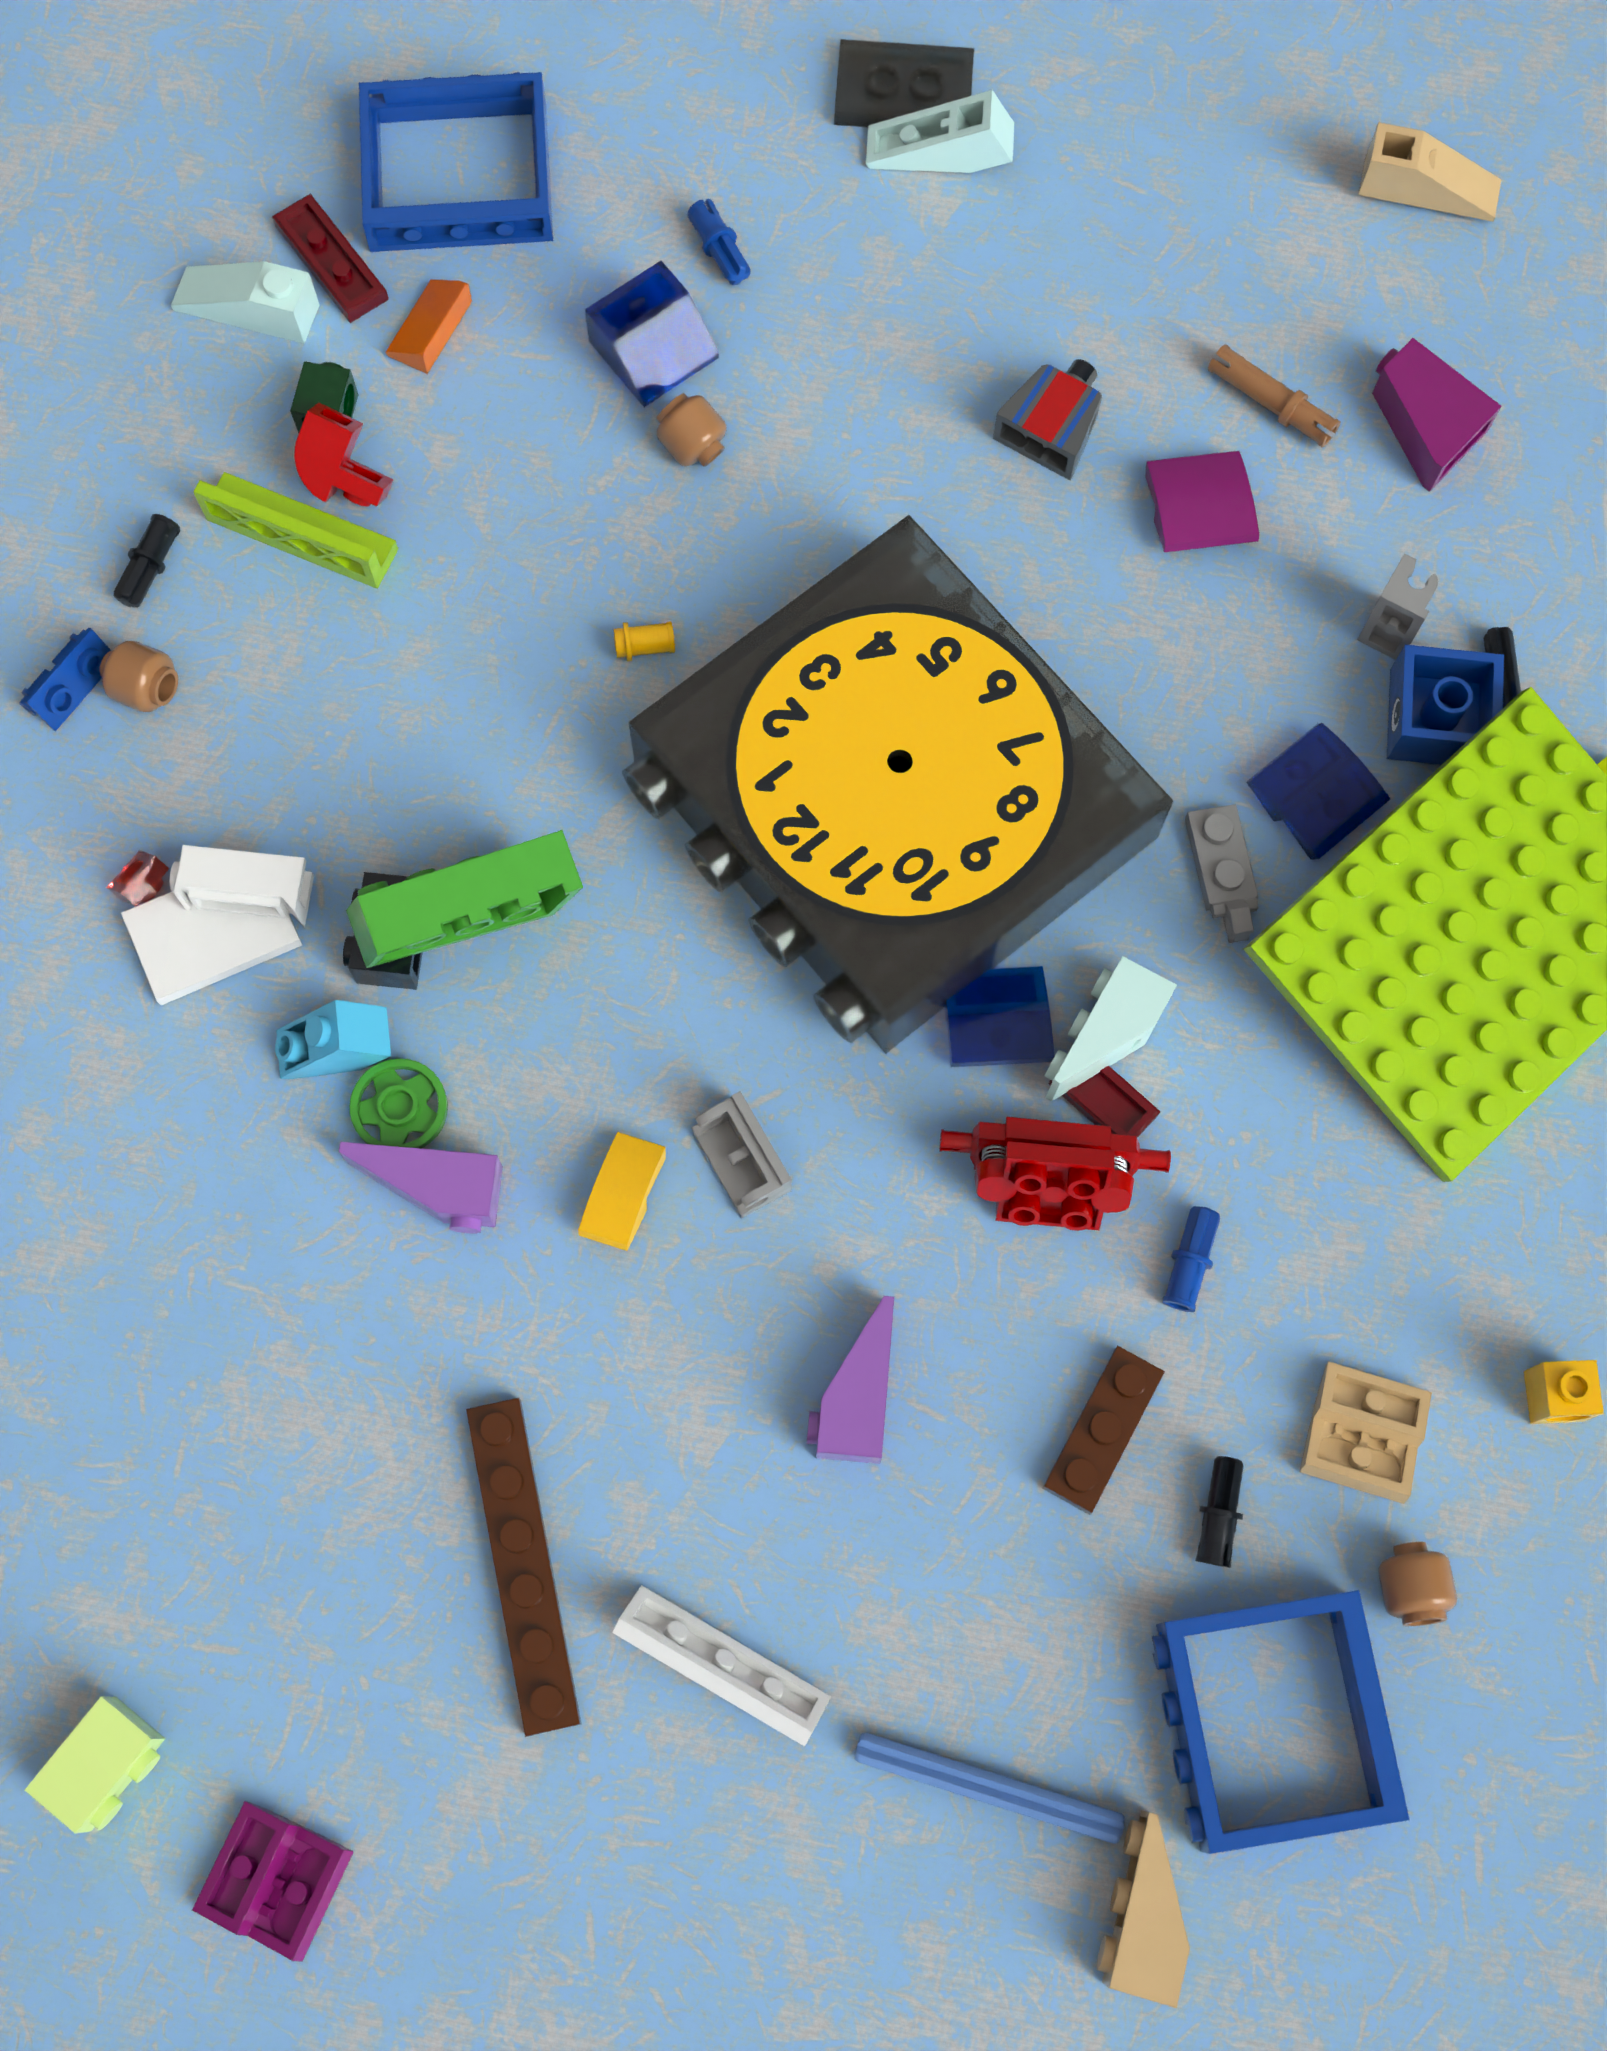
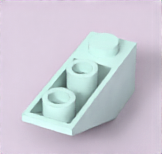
(1117, 1026)

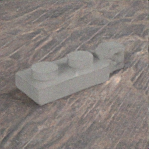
(1223, 868)

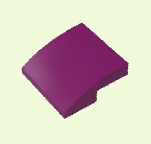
(1202, 501)
(273, 1881)

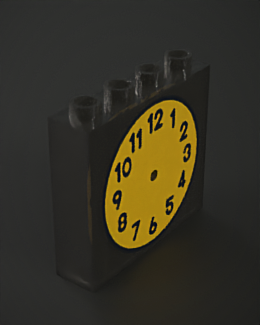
(893, 784)

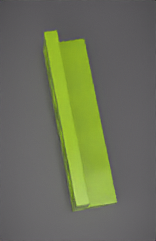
(297, 528)

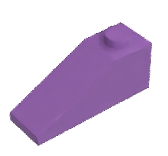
(445, 1184)
(855, 1401)

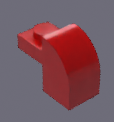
(325, 463)

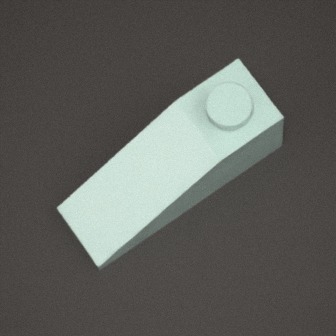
(944, 138)
(250, 297)

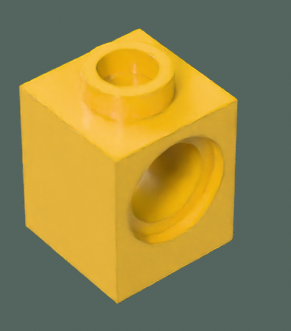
(1563, 1392)

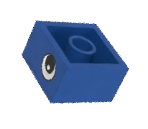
(1440, 701)

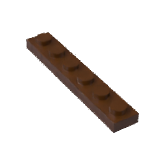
(523, 1567)

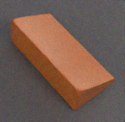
(430, 324)

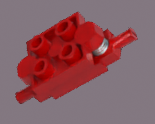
(1053, 1170)

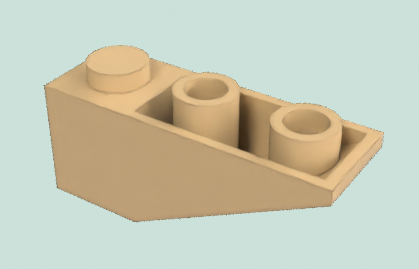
(1426, 173)
(1149, 1934)

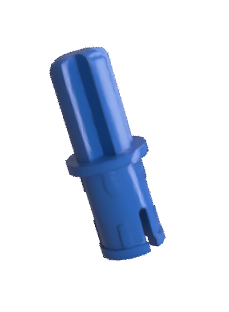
(718, 241)
(1192, 1259)

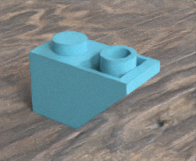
(333, 1040)

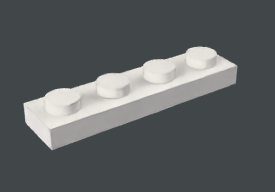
(722, 1665)

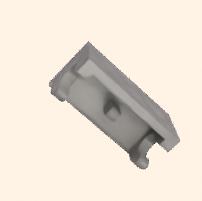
(1398, 611)
(741, 1155)

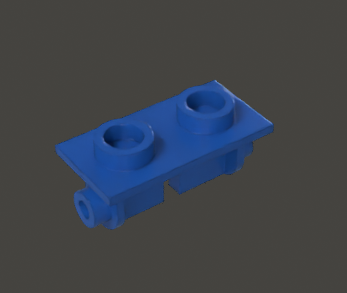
(63, 688)

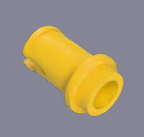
(643, 640)

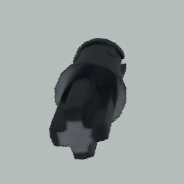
(146, 560)
(1221, 1513)

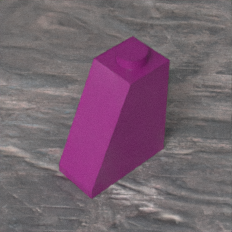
(1431, 410)

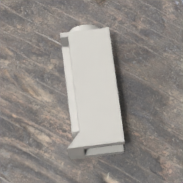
(242, 882)

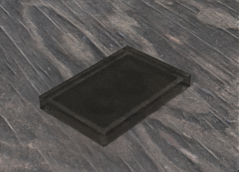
(897, 79)

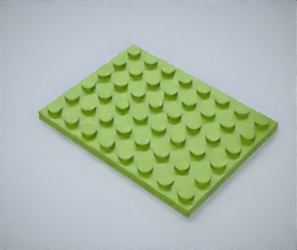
(1461, 938)

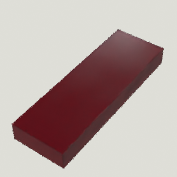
(330, 258)

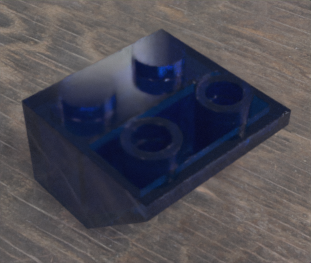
(650, 333)

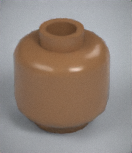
(691, 430)
(138, 676)
(1417, 1585)

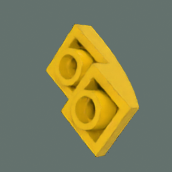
(622, 1191)

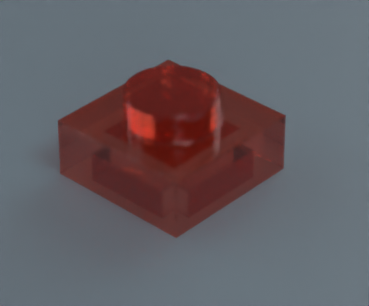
(139, 879)

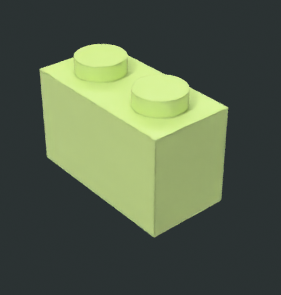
(96, 1766)

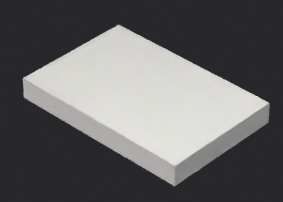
(201, 946)

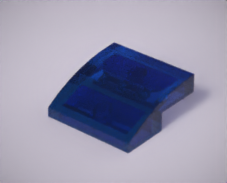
(1318, 790)
(1001, 1019)

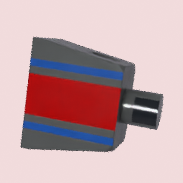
(1051, 416)

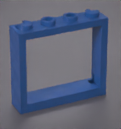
(462, 222)
(1365, 1705)

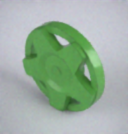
(399, 1104)

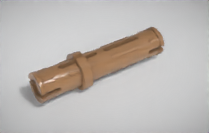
(1274, 396)

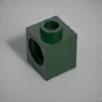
(323, 384)

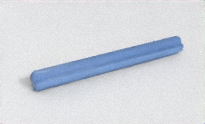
(990, 1788)

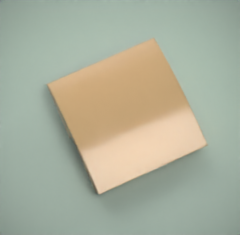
(1366, 1432)

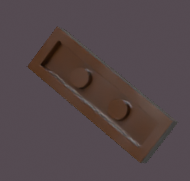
(1103, 1430)

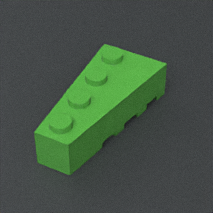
(464, 899)

